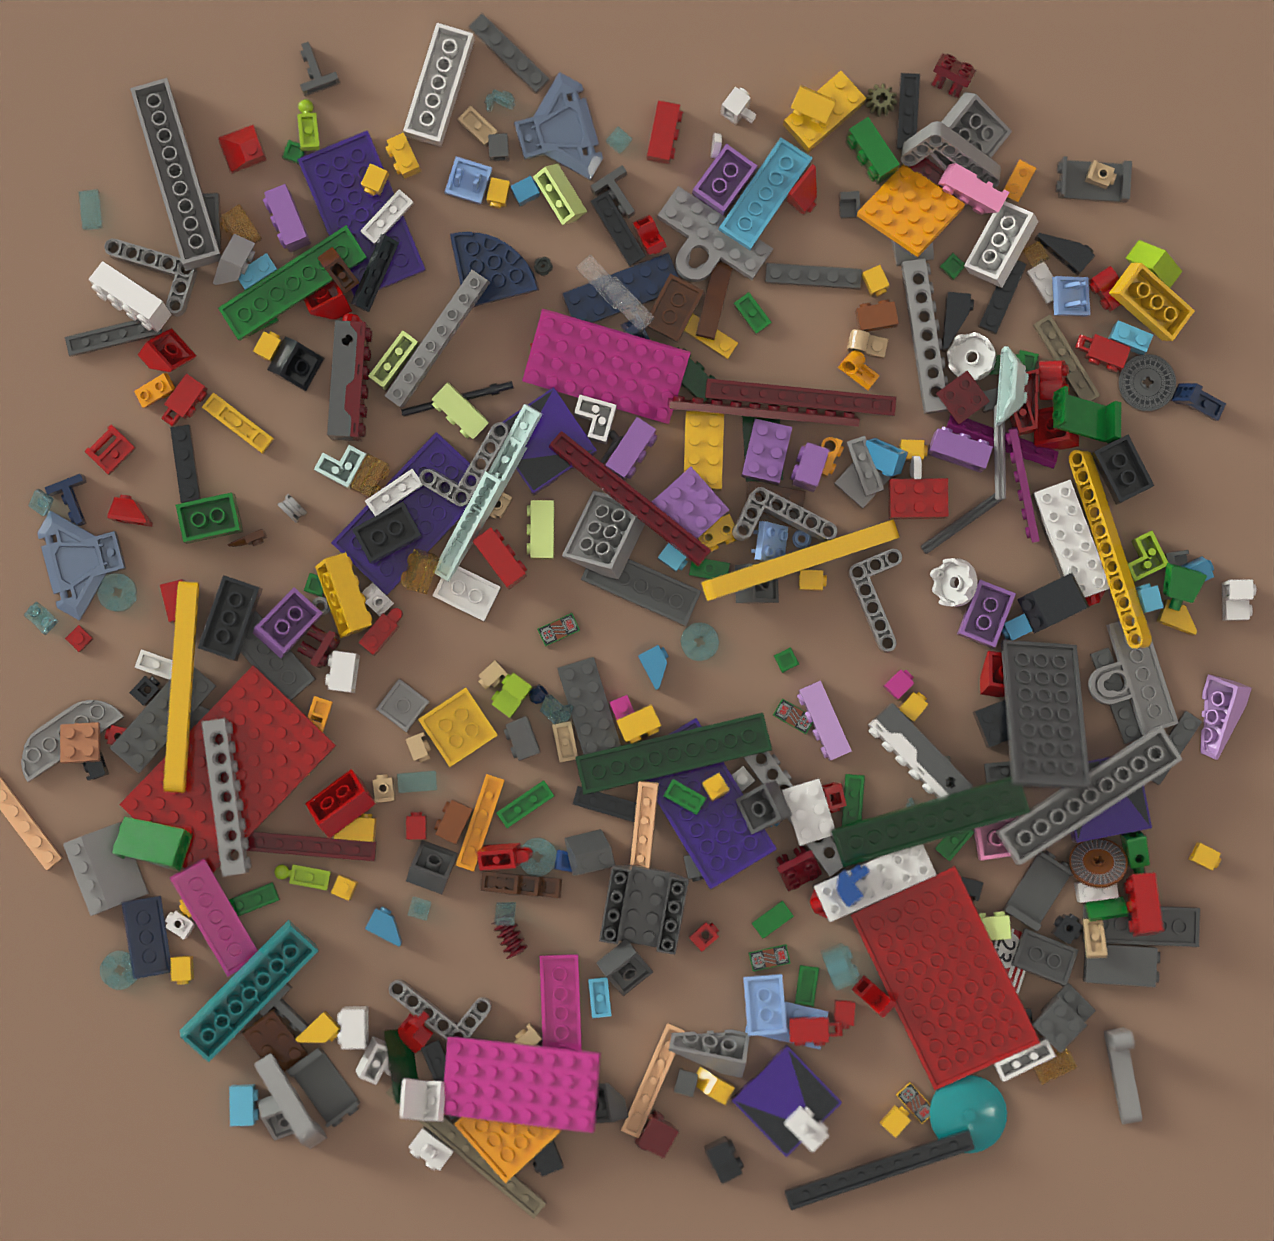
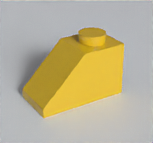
(1175, 619)
(360, 829)
(320, 1030)
(714, 1085)

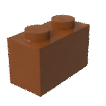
(877, 316)
(453, 821)

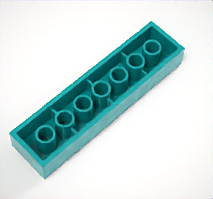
(248, 991)

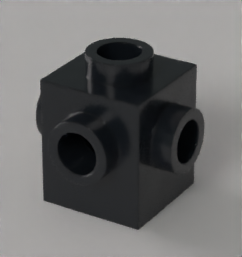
(1060, 928)

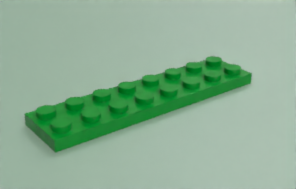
(288, 285)

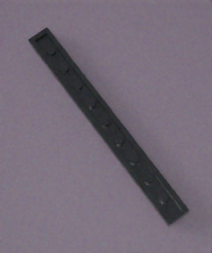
(879, 1169)

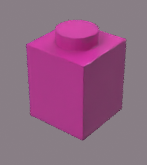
(899, 683)
(621, 707)

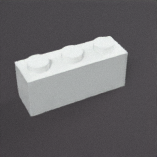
(1024, 1060)

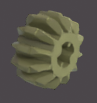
(888, 100)

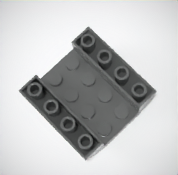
(644, 907)

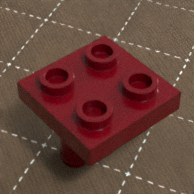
(954, 70)
(962, 397)
(320, 656)
(798, 870)

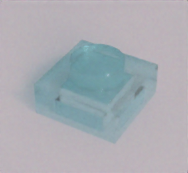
(618, 140)
(41, 502)
(419, 908)

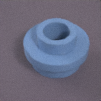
(798, 544)

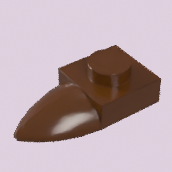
(254, 538)

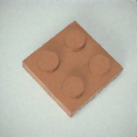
(80, 743)

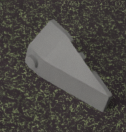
(718, 1051)

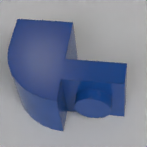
(846, 885)

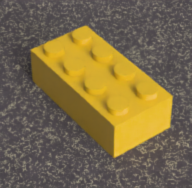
(848, 101)
(1151, 301)
(705, 446)
(343, 595)

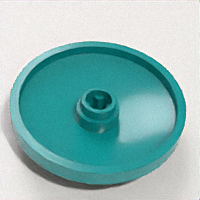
(970, 1105)

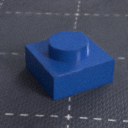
(562, 861)

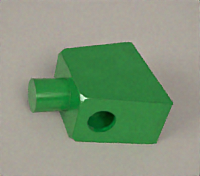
(1182, 585)
(1136, 844)

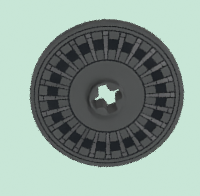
(1158, 372)

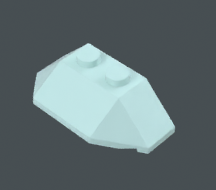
(1011, 385)

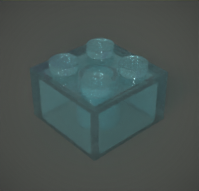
(839, 966)

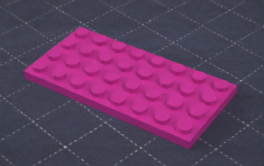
(605, 365)
(521, 1083)

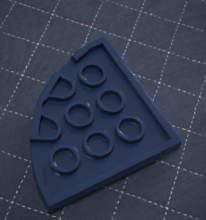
(494, 261)

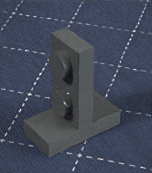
(319, 82)
(614, 191)
(285, 1010)

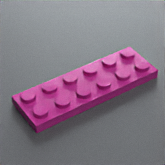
(214, 916)
(560, 1001)

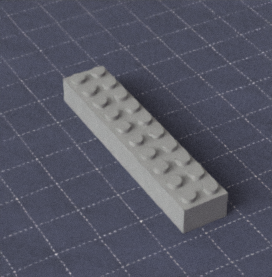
(176, 174)
(1074, 807)

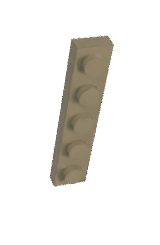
(1061, 350)

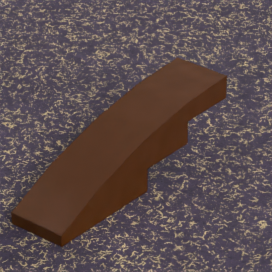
(714, 301)
(521, 884)

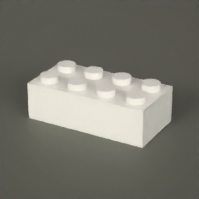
(1001, 244)
(129, 297)

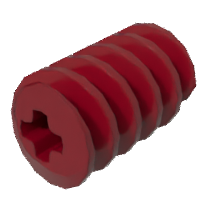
(510, 939)

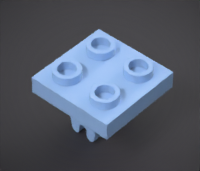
(468, 180)
(1071, 296)
(770, 541)

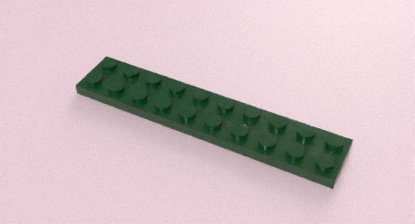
(673, 753)
(930, 821)

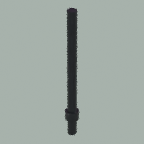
(494, 389)

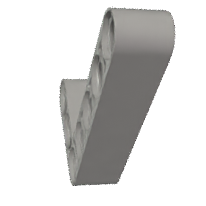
(952, 146)
(159, 266)
(473, 469)
(782, 514)
(872, 597)
(437, 1013)
(1118, 1044)
(304, 1127)

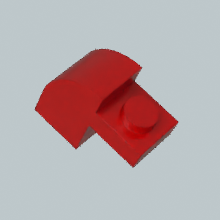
(649, 235)
(873, 996)
(413, 1031)

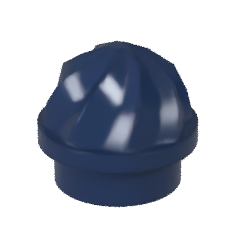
(538, 694)

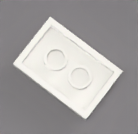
(468, 593)
(809, 811)

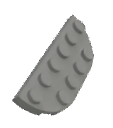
(43, 745)

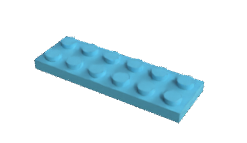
(765, 193)

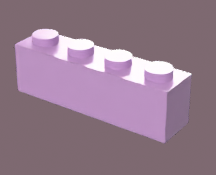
(824, 720)

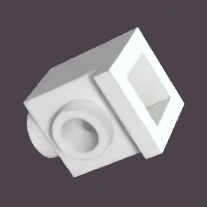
(376, 599)
(186, 927)

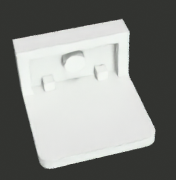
(422, 1100)

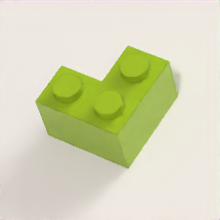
(1156, 260)
(1150, 556)
(511, 695)

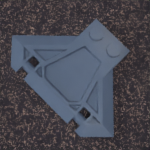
(562, 129)
(77, 561)

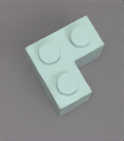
(341, 471)

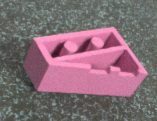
(972, 190)

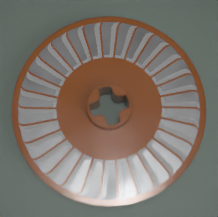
(1108, 872)

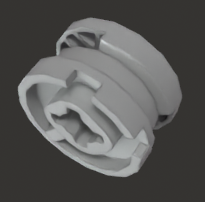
(292, 508)

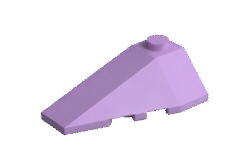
(1222, 710)

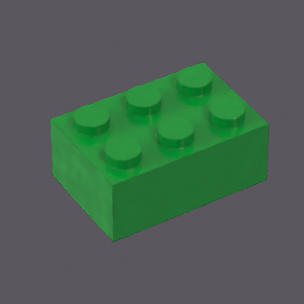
(872, 151)
(209, 518)

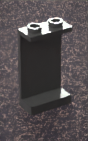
(1073, 184)
(1038, 890)
(1124, 966)
(325, 1087)

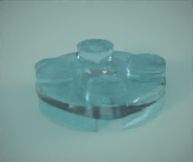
(127, 597)
(709, 636)
(546, 863)
(108, 967)

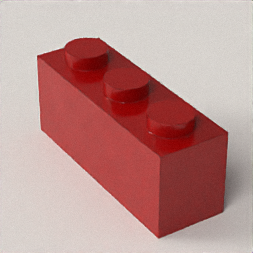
(664, 132)

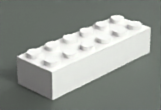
(438, 84)

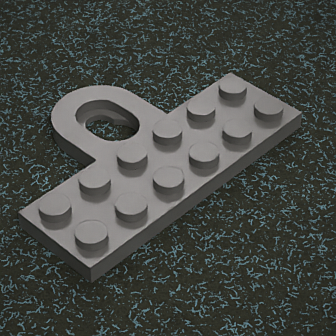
(701, 226)
(1142, 682)

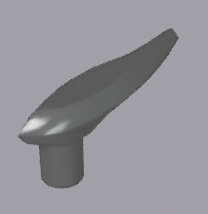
(615, 442)

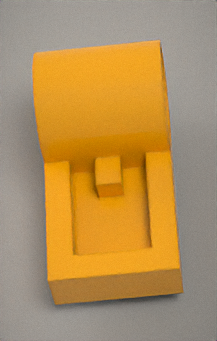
(1019, 180)
(855, 368)
(155, 390)
(829, 466)

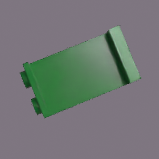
(1086, 417)
(152, 842)

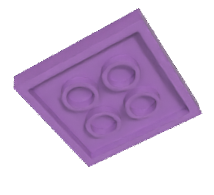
(691, 503)

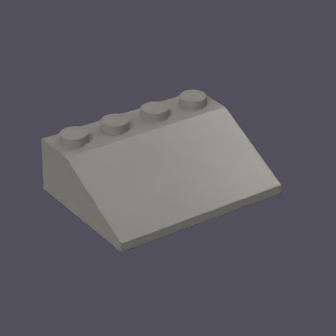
(976, 124)
(604, 536)
(101, 874)

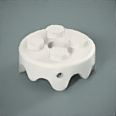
(965, 345)
(944, 582)

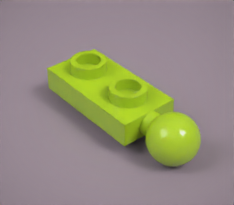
(308, 127)
(304, 876)

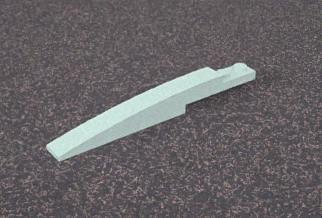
(488, 492)

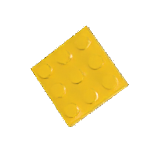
(458, 727)

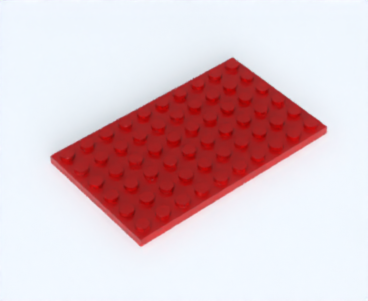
(273, 754)
(945, 978)

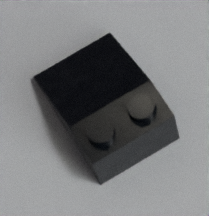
(1053, 603)

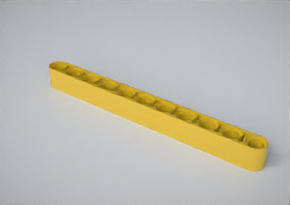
(1116, 554)
(800, 560)
(181, 687)

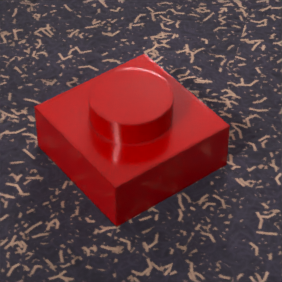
(79, 638)

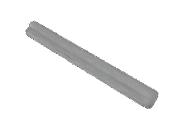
(999, 459)

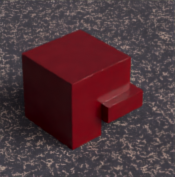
(657, 1135)

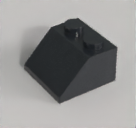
(295, 363)

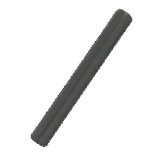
(959, 524)

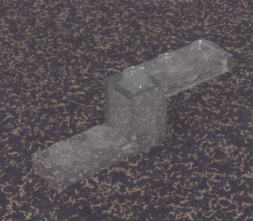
(615, 293)

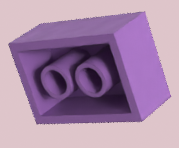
(724, 179)
(286, 218)
(632, 449)
(960, 449)
(766, 452)
(810, 467)
(986, 614)
(287, 623)

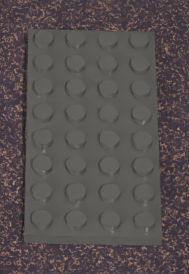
(1045, 715)

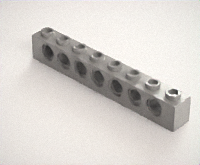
(909, 270)
(437, 338)
(218, 788)
(830, 865)

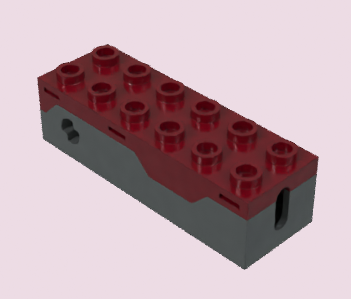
(349, 379)

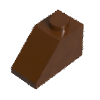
(338, 270)

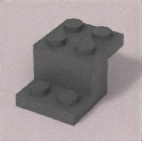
(1063, 1018)

